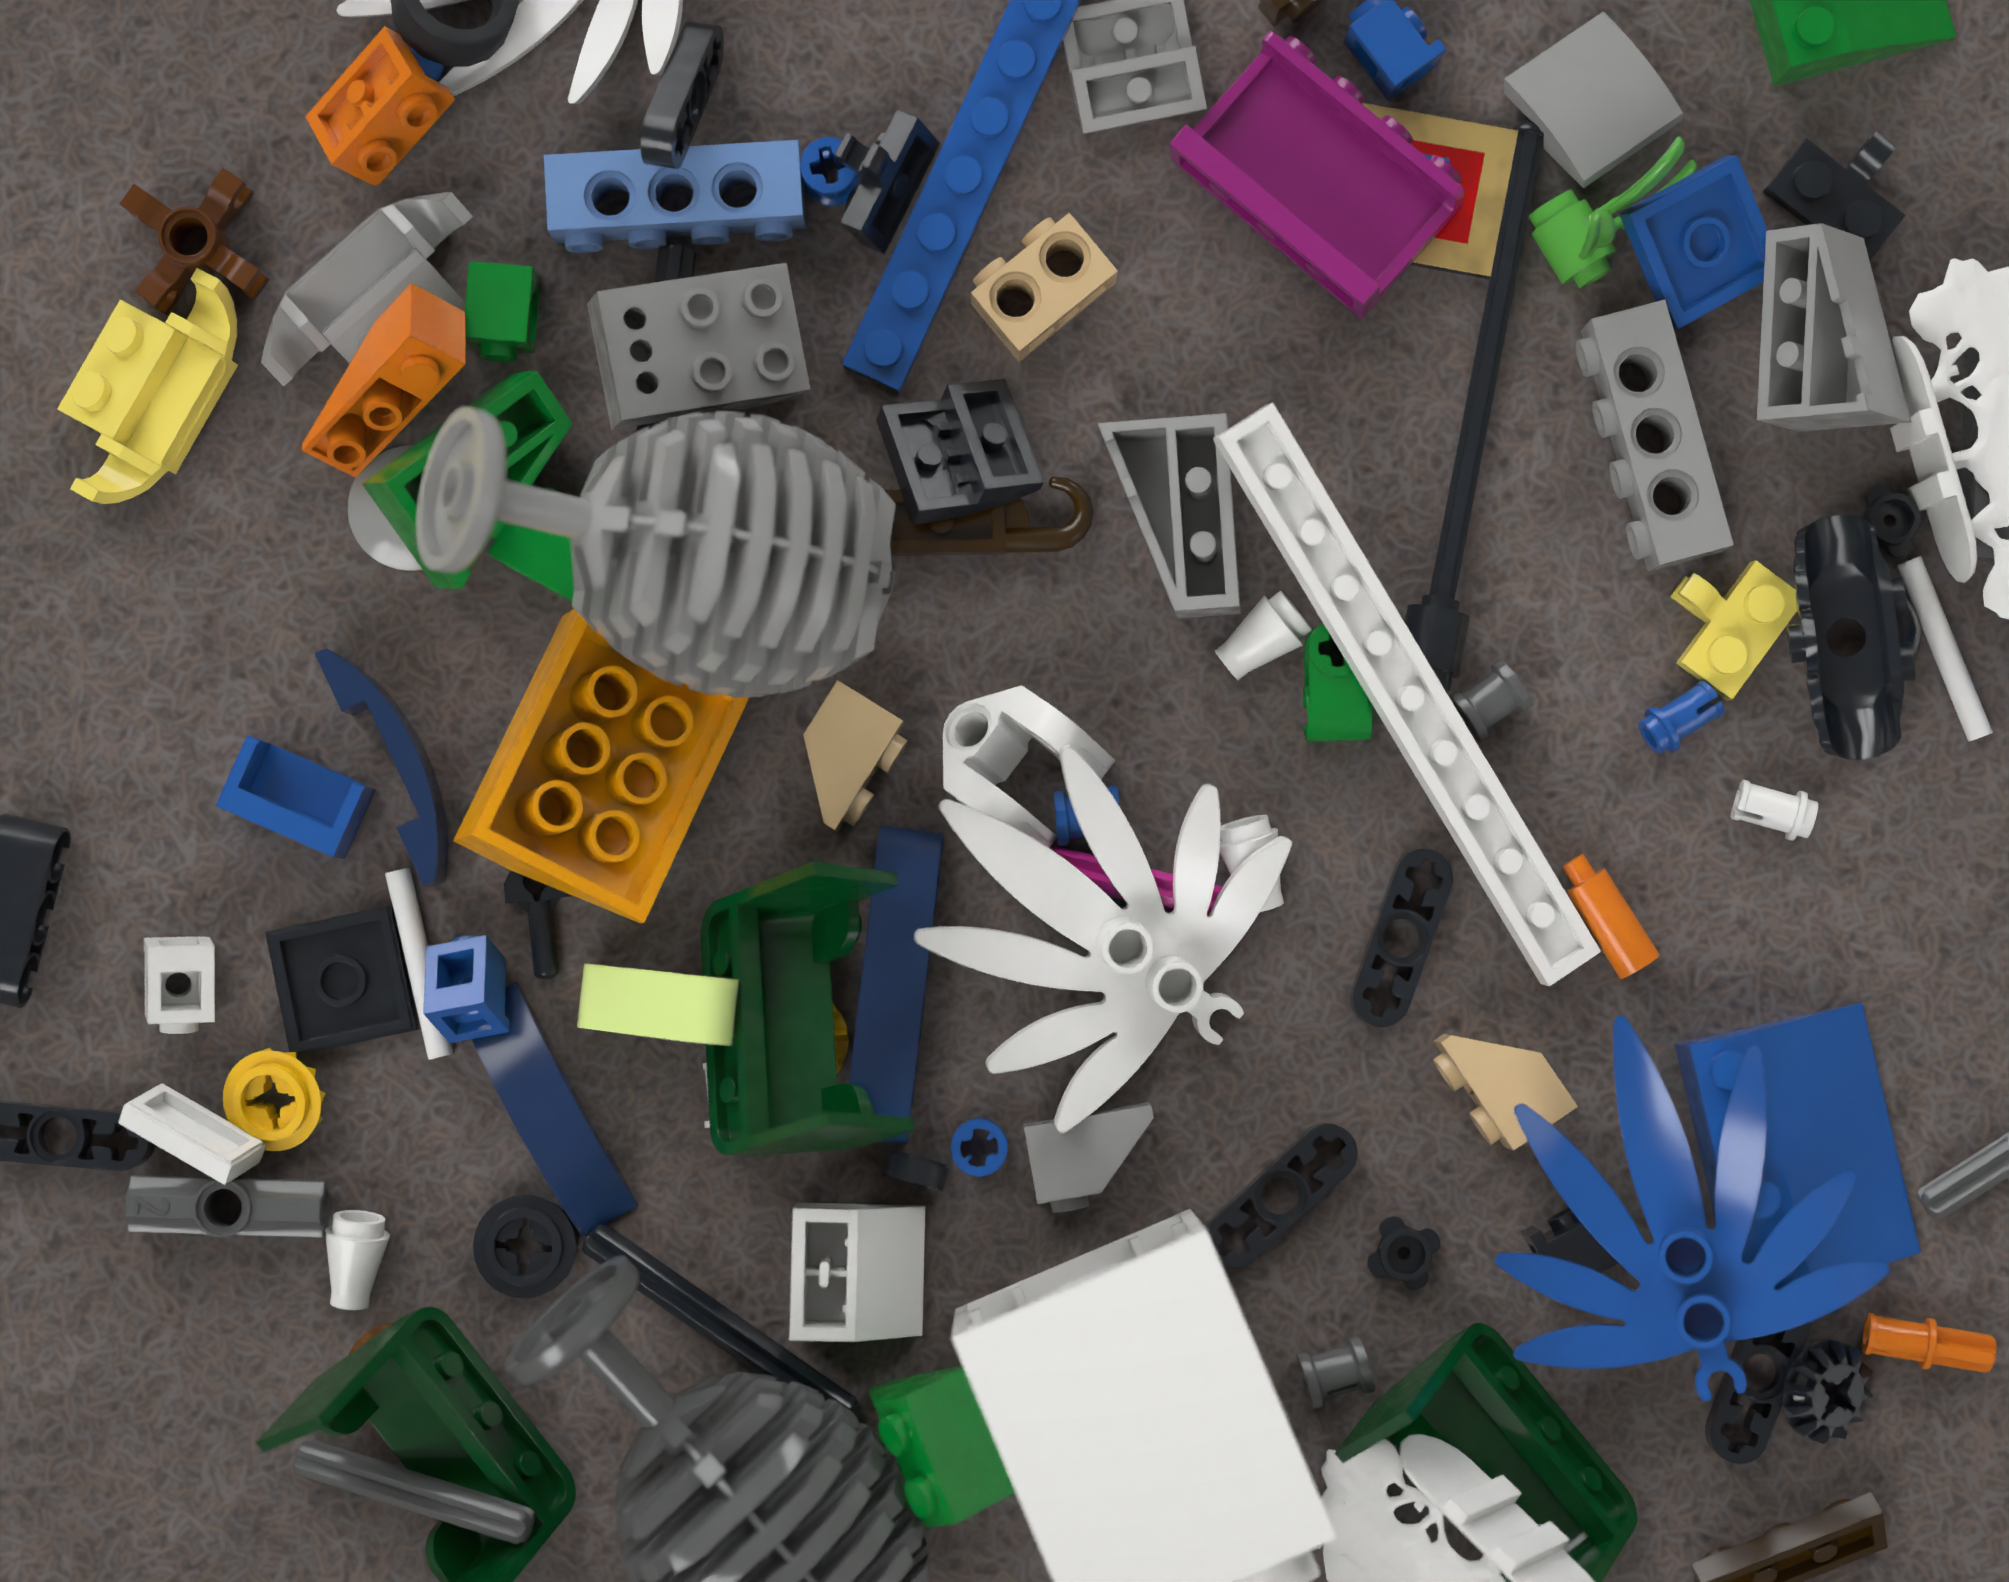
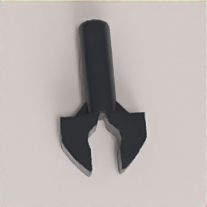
(540, 922)

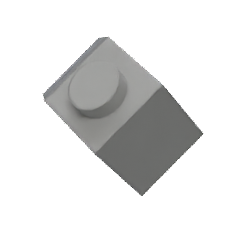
(1085, 1157)

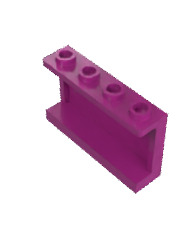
(1320, 174)

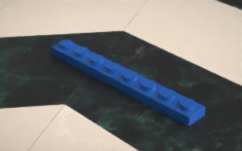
(958, 189)

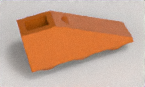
(389, 380)

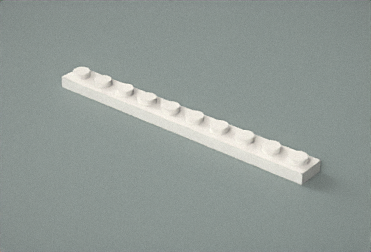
(1406, 694)

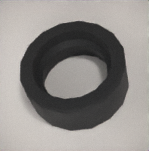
(452, 45)

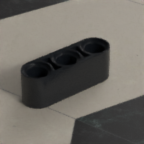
(27, 889)

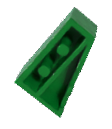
(531, 431)

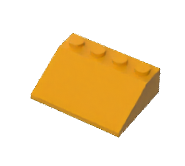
(598, 774)

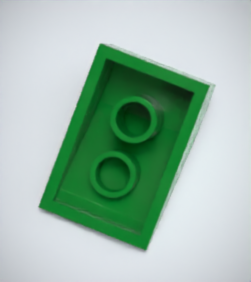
(1830, 35)
(941, 1445)

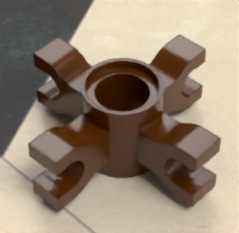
(221, 204)

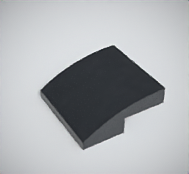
(959, 451)

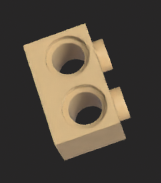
(1054, 297)

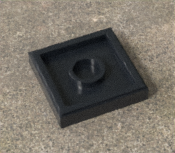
(341, 980)

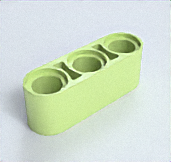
(658, 1004)

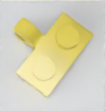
(1736, 627)

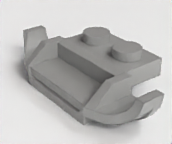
(360, 280)

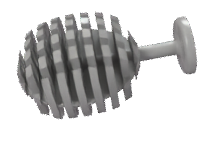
(697, 545)

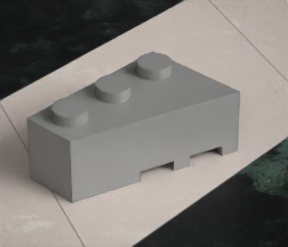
(1824, 335)
(1182, 506)

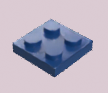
(1699, 240)

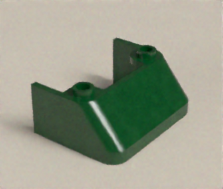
(780, 1074)
(444, 1420)
(1511, 1427)

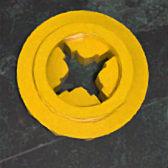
(254, 1077)

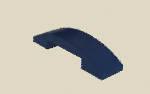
(426, 835)
(552, 1119)

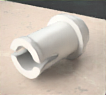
(1775, 809)

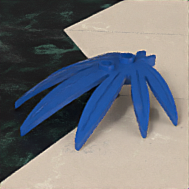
(1691, 1276)

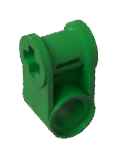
(1333, 696)

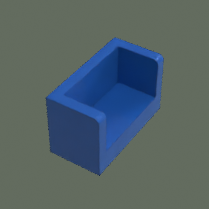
(295, 797)

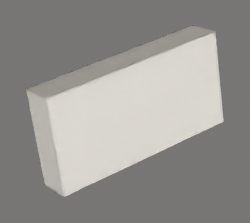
(192, 1133)

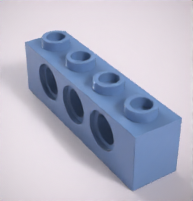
(581, 179)

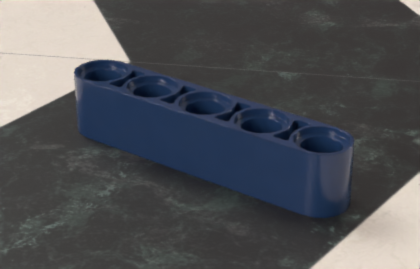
(896, 971)

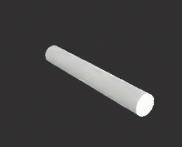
(1944, 649)
(414, 948)

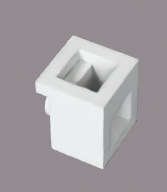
(179, 1011)

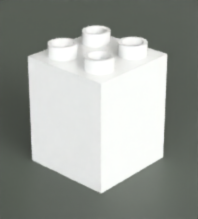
(1142, 1418)

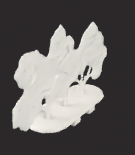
(1978, 309)
(1382, 1549)

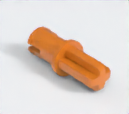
(1928, 1343)

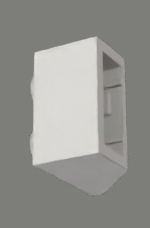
(856, 1272)

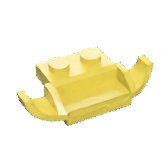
(152, 389)

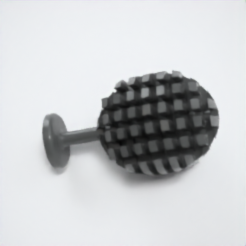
(735, 1473)

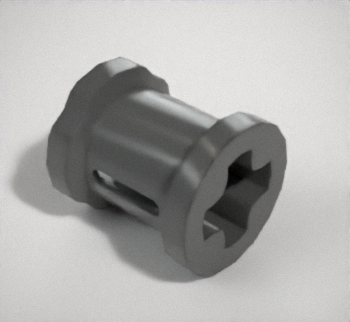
(1491, 700)
(1335, 1372)

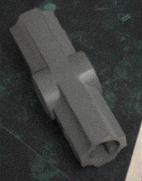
(190, 1206)

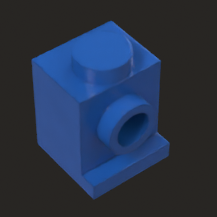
(1391, 45)
(466, 988)

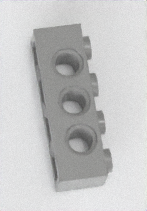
(1648, 340)

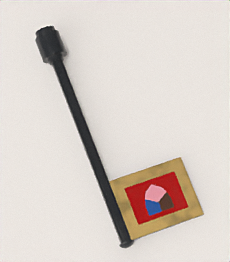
(1483, 243)

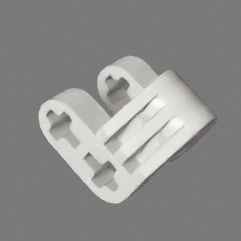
(990, 738)

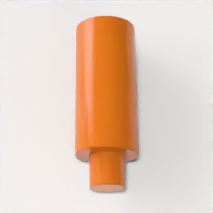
(1609, 917)

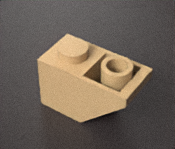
(846, 748)
(1498, 1081)

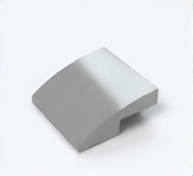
(1132, 63)
(1593, 99)

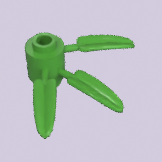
(1581, 240)

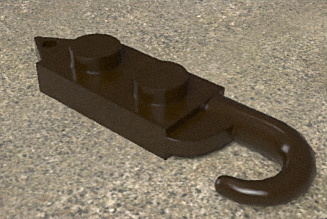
(990, 531)

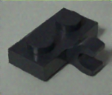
(890, 178)
(1825, 192)

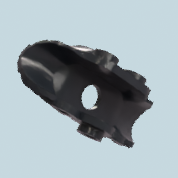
(1861, 695)

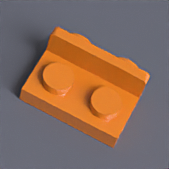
(377, 109)

